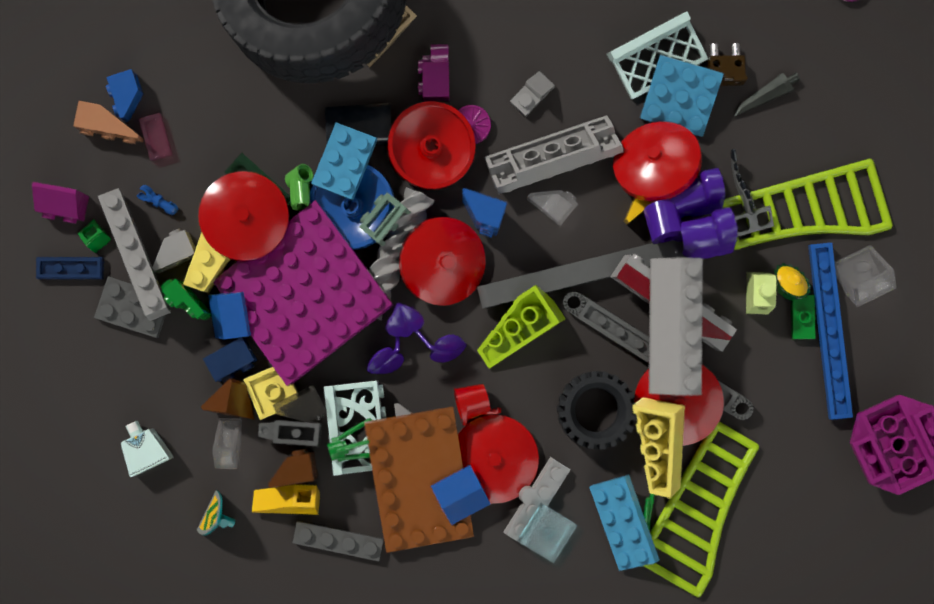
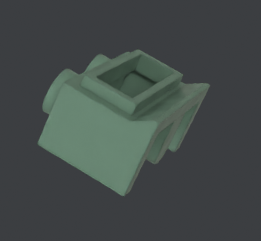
(390, 221)

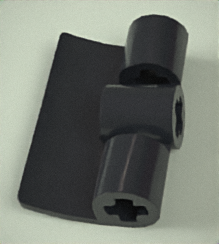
(369, 119)

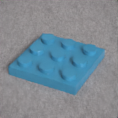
(681, 94)

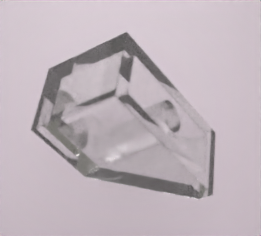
(554, 204)
(227, 443)

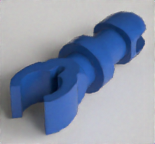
(157, 200)

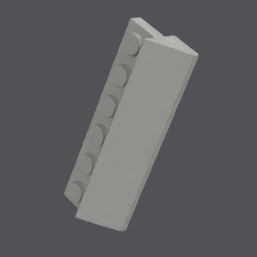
(553, 154)

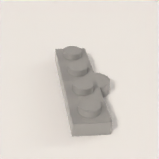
(540, 492)

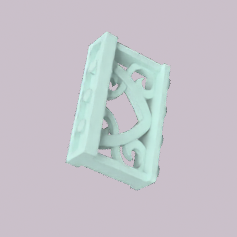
(336, 404)

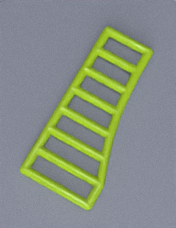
(820, 228)
(674, 502)

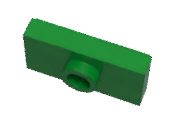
(803, 318)

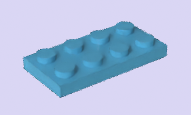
(624, 523)

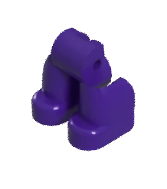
(703, 236)

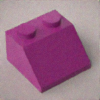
(59, 202)

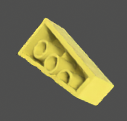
(205, 267)
(662, 443)

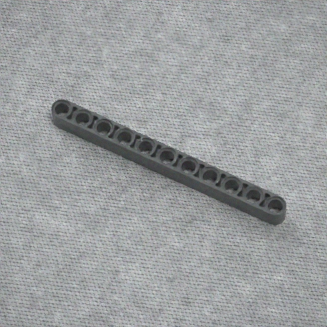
(573, 274)

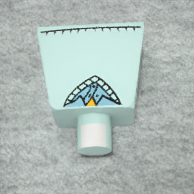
(143, 449)

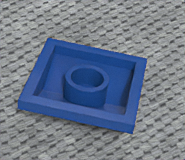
(229, 315)
(460, 494)

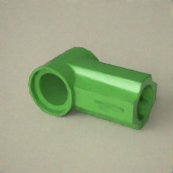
(298, 182)

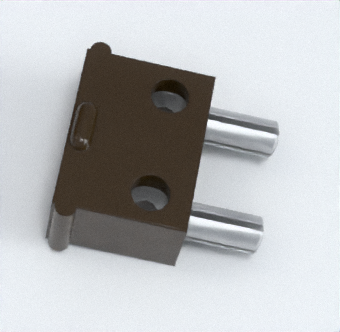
(727, 64)

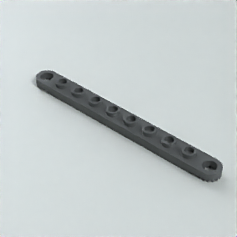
(638, 342)

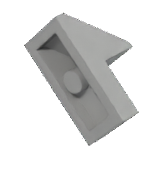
(532, 93)

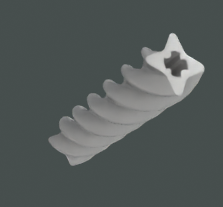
(386, 268)

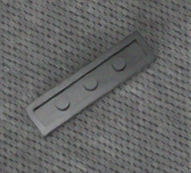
(338, 540)

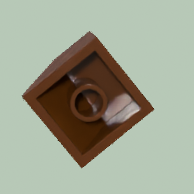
(296, 469)

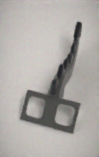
(748, 203)

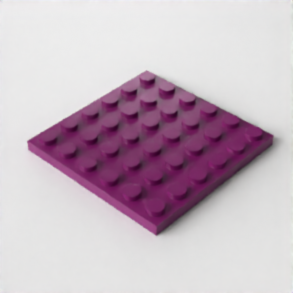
(306, 294)

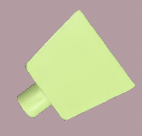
(760, 293)

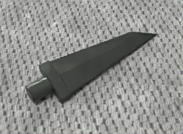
(773, 90)

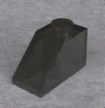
(302, 406)

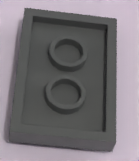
(122, 308)

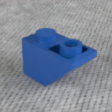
(126, 93)

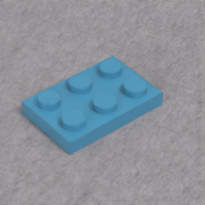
(344, 161)

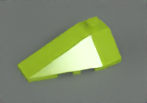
(525, 320)

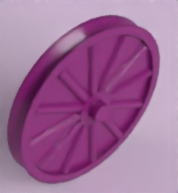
(479, 121)

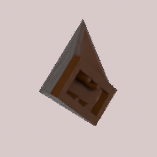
(230, 400)

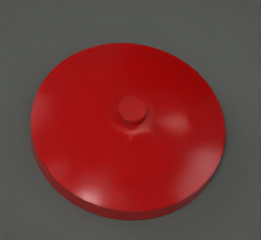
(431, 145)
(658, 161)
(243, 216)
(442, 261)
(701, 411)
(500, 455)

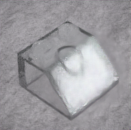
(865, 275)

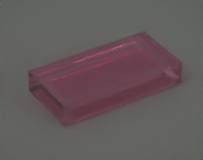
(155, 137)

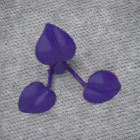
(403, 323)

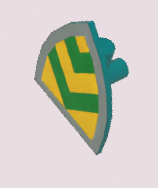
(213, 516)

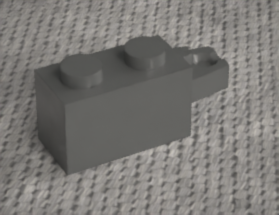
(292, 432)

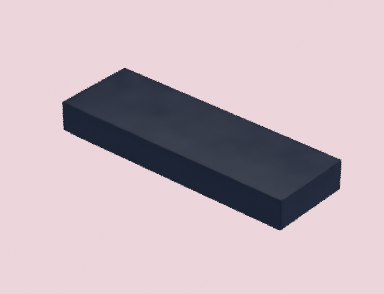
(69, 268)

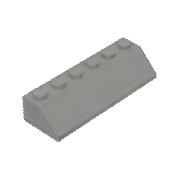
(675, 326)

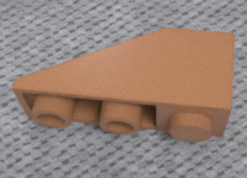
(94, 118)

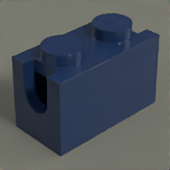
(230, 360)

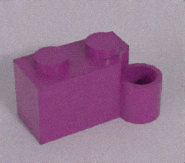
(435, 74)

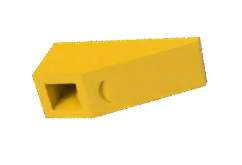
(287, 500)

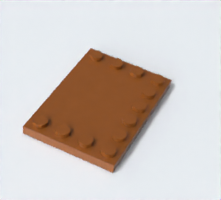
(407, 459)

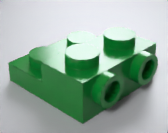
(183, 297)

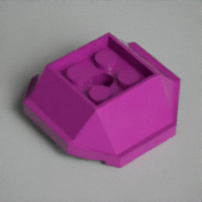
(874, 437)

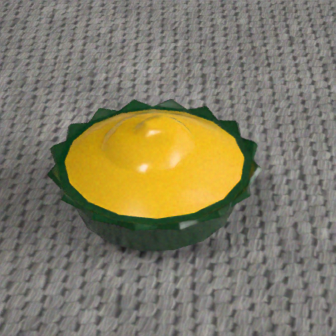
(791, 282)

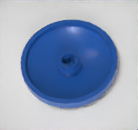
(348, 213)

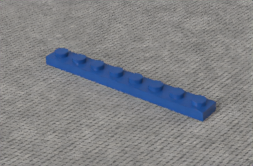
(830, 331)

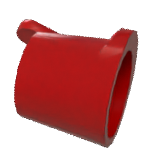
(472, 402)

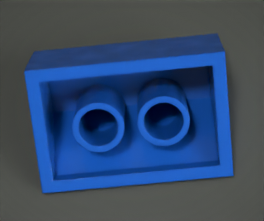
(484, 212)

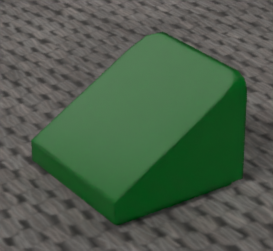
(94, 236)

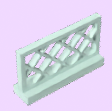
(649, 38)

